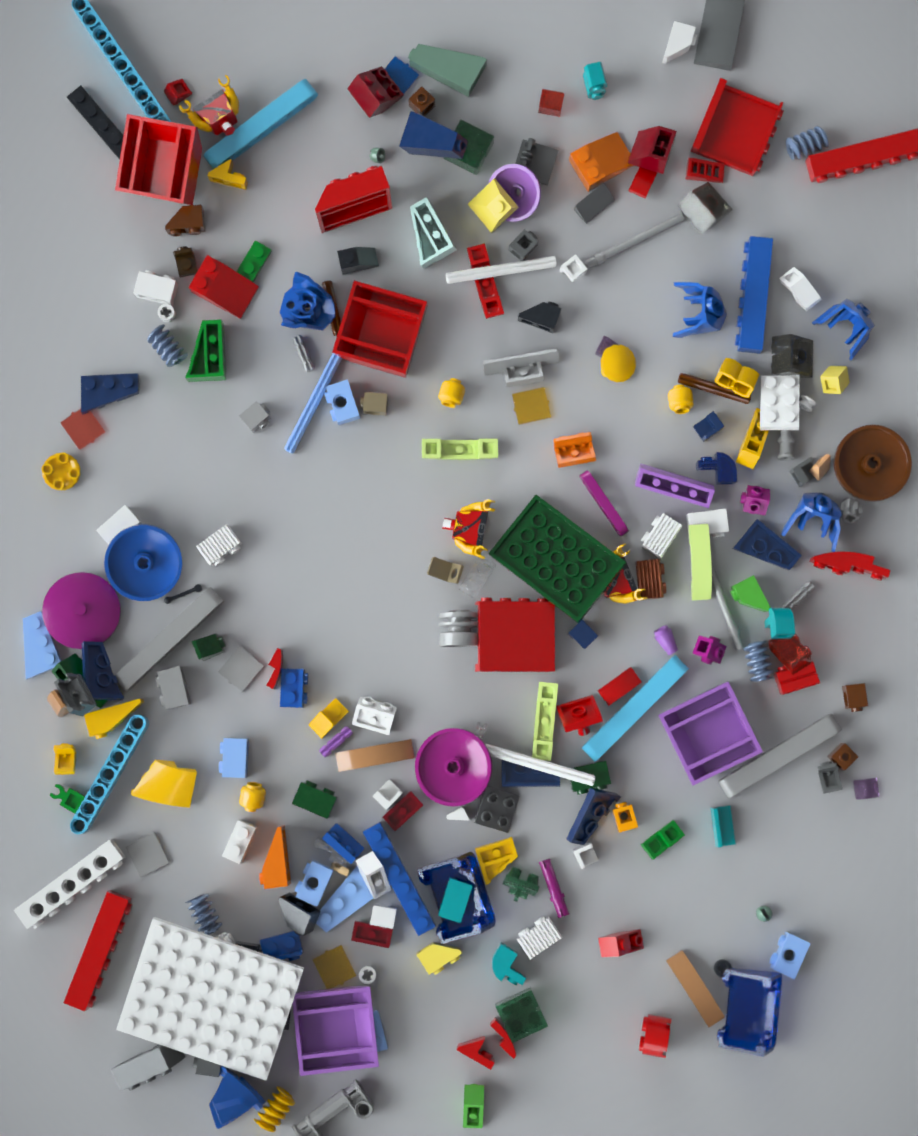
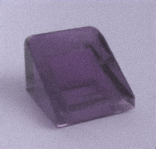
(605, 342)
(866, 788)

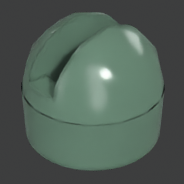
(377, 155)
(760, 915)

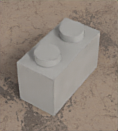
(173, 688)

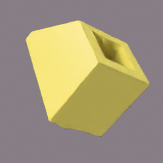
(437, 955)

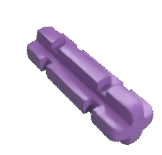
(336, 741)

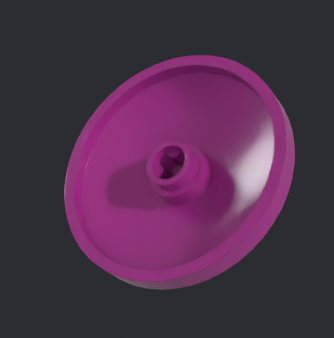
(81, 609)
(453, 767)

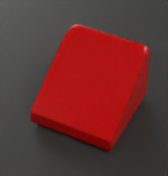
(177, 91)

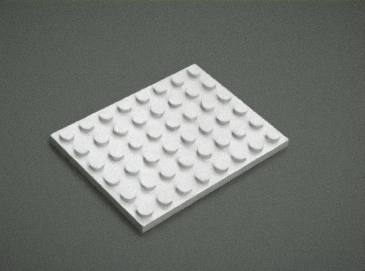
(210, 998)

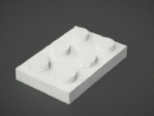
(779, 402)

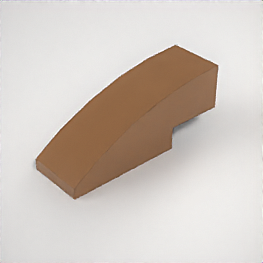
(57, 703)

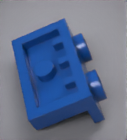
(292, 688)
(343, 843)
(283, 946)

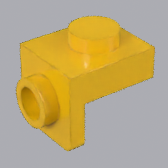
(64, 759)

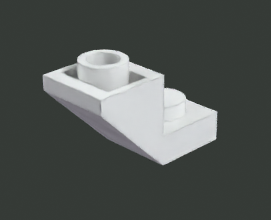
(801, 288)

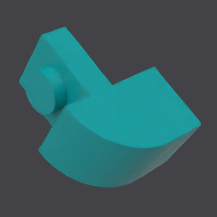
(780, 623)
(502, 962)

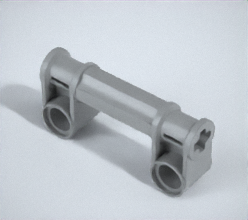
(334, 1106)

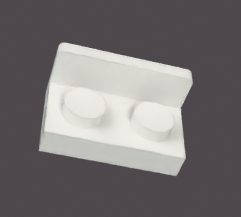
(374, 715)

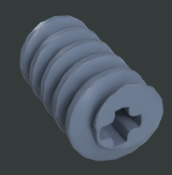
(806, 142)
(165, 346)
(758, 661)
(204, 914)

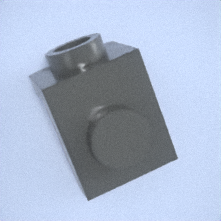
(829, 777)

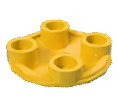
(618, 363)
(61, 471)

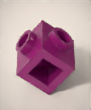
(755, 500)
(709, 649)

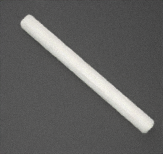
(501, 269)
(541, 765)

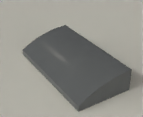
(719, 33)

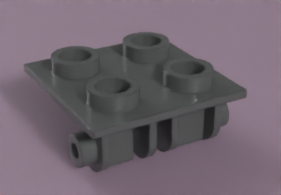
(538, 159)
(496, 809)

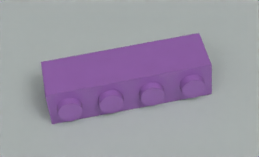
(674, 485)

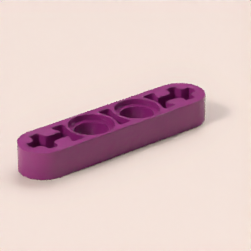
(603, 502)

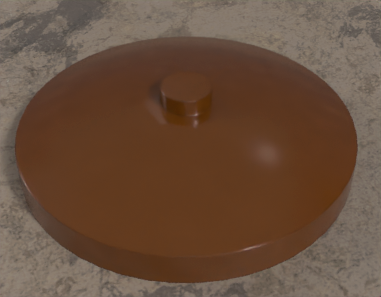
(872, 463)

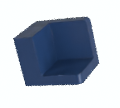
(708, 426)
(583, 634)

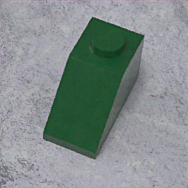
(209, 646)

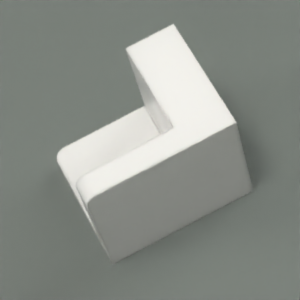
(573, 268)
(387, 794)
(585, 855)
(383, 916)

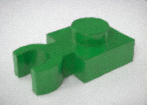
(70, 800)

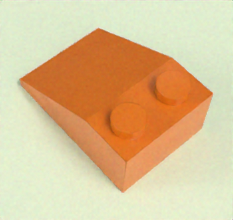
(600, 160)
(276, 866)

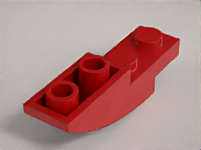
(843, 561)

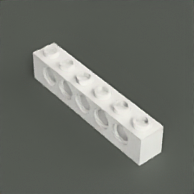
(27, 911)

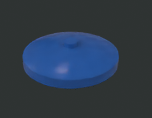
(143, 562)

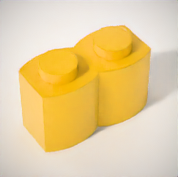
(737, 377)

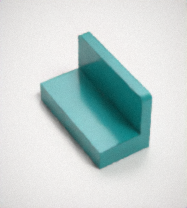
(723, 826)
(455, 900)

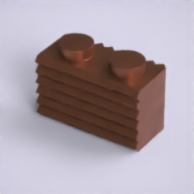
(650, 578)

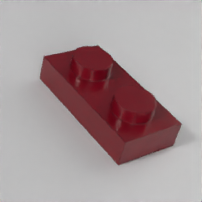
(402, 811)
(371, 934)

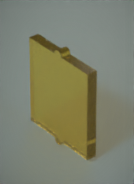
(531, 405)
(334, 967)

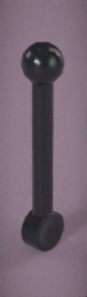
(197, 588)

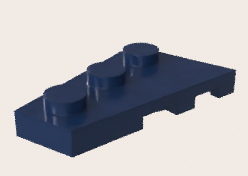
(767, 546)
(98, 672)

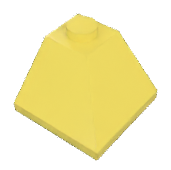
(493, 205)

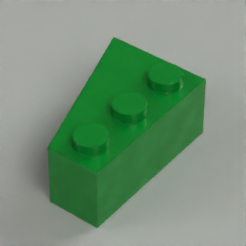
(208, 357)

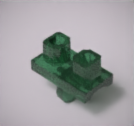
(520, 887)

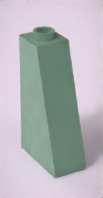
(449, 67)

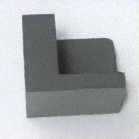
(801, 472)

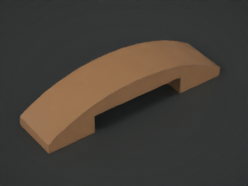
(374, 755)
(695, 988)

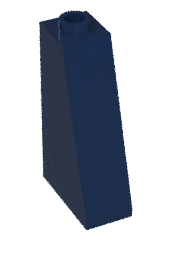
(431, 139)

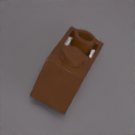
(187, 220)

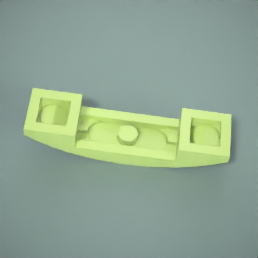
(459, 449)
(700, 562)
(544, 721)

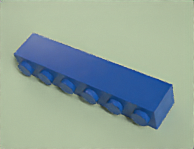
(755, 294)
(399, 879)

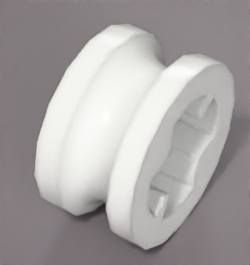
(161, 309)
(806, 403)
(361, 973)

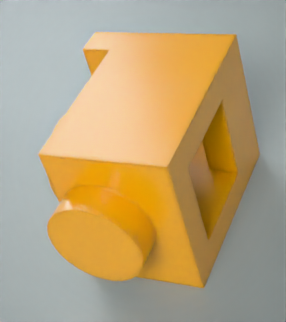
(627, 824)

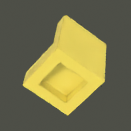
(835, 379)

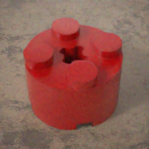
(656, 1036)

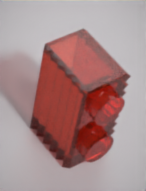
(791, 653)

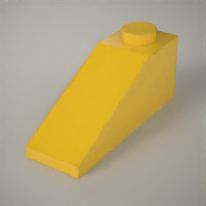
(753, 442)
(107, 719)

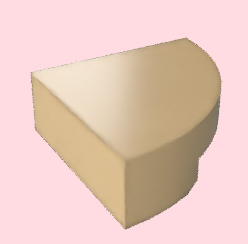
(340, 869)

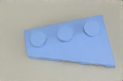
(39, 646)

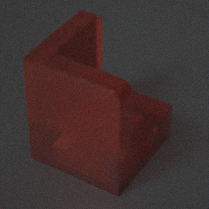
(551, 102)

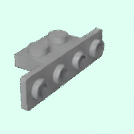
(522, 368)

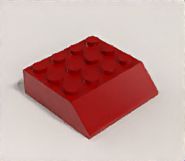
(159, 159)
(353, 199)
(380, 329)

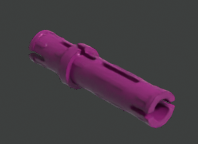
(557, 896)

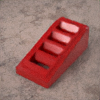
(704, 177)

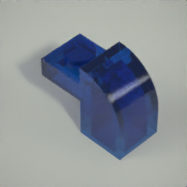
(723, 465)

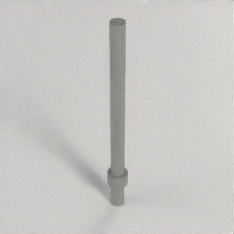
(600, 258)
(733, 629)

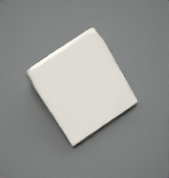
(458, 814)

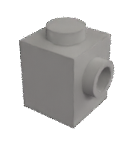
(256, 416)

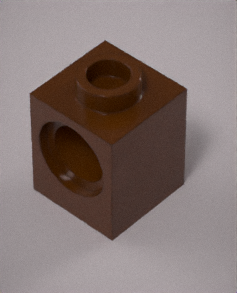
(422, 102)
(855, 697)
(843, 756)

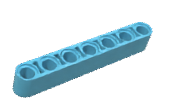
(261, 124)
(634, 708)
(102, 780)

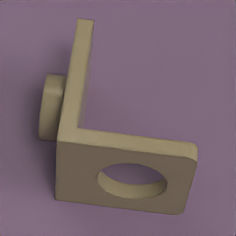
(444, 570)

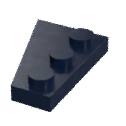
(105, 389)
(521, 776)
(591, 812)

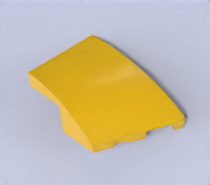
(166, 784)

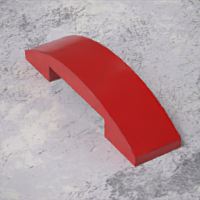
(485, 287)

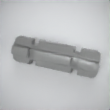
(303, 353)
(799, 596)

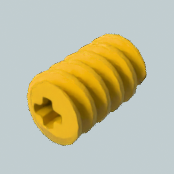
(275, 1110)

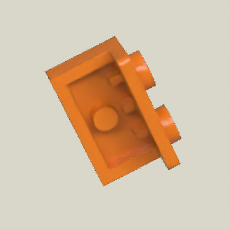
(574, 449)

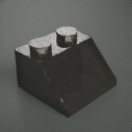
(704, 207)
(792, 356)

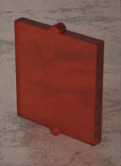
(82, 428)

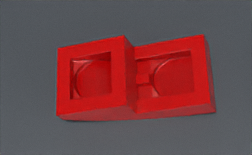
(642, 182)
(276, 662)
(619, 686)
(505, 1042)

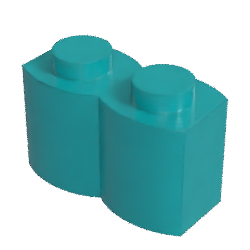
(595, 80)

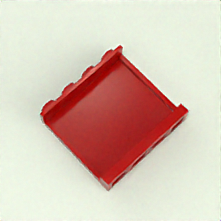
(737, 129)
(516, 635)

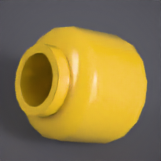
(451, 393)
(680, 399)
(252, 796)

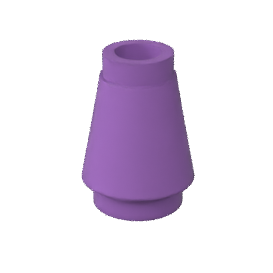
(666, 639)

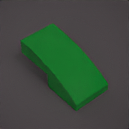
(662, 839)

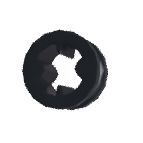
(719, 963)

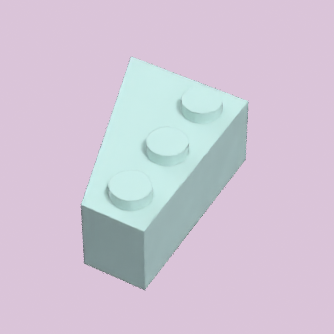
(430, 233)

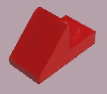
(471, 1050)

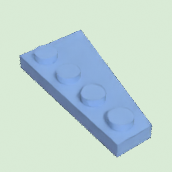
(345, 901)

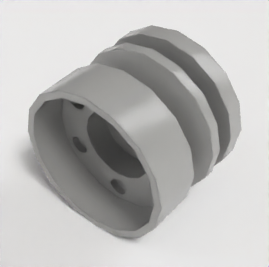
(459, 629)

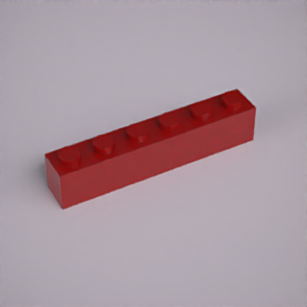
(863, 155)
(97, 951)

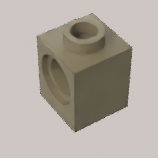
(374, 403)

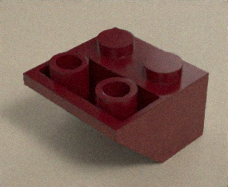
(375, 91)
(652, 148)

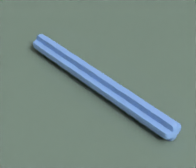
(313, 403)

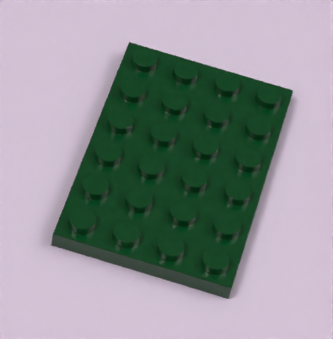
(557, 558)

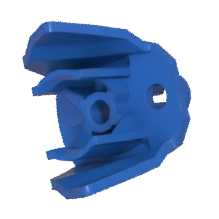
(307, 294)
(712, 313)
(856, 315)
(817, 505)
(233, 1098)

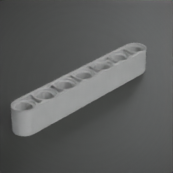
(168, 639)
(779, 755)

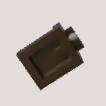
(185, 261)

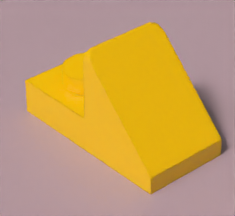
(223, 175)
(328, 718)

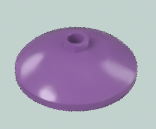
(519, 177)

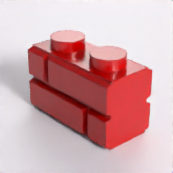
(804, 678)

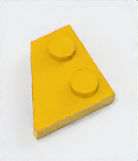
(495, 857)

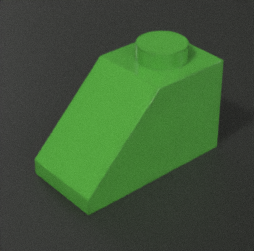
(750, 594)
(473, 1106)

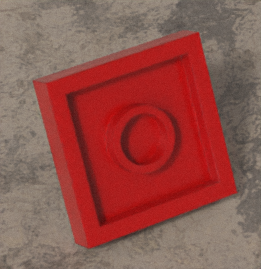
(579, 714)

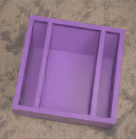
(710, 733)
(335, 1030)

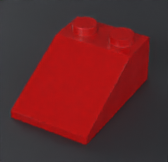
(223, 287)

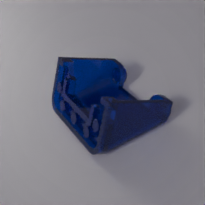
(478, 912)
(751, 1011)

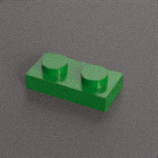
(254, 261)

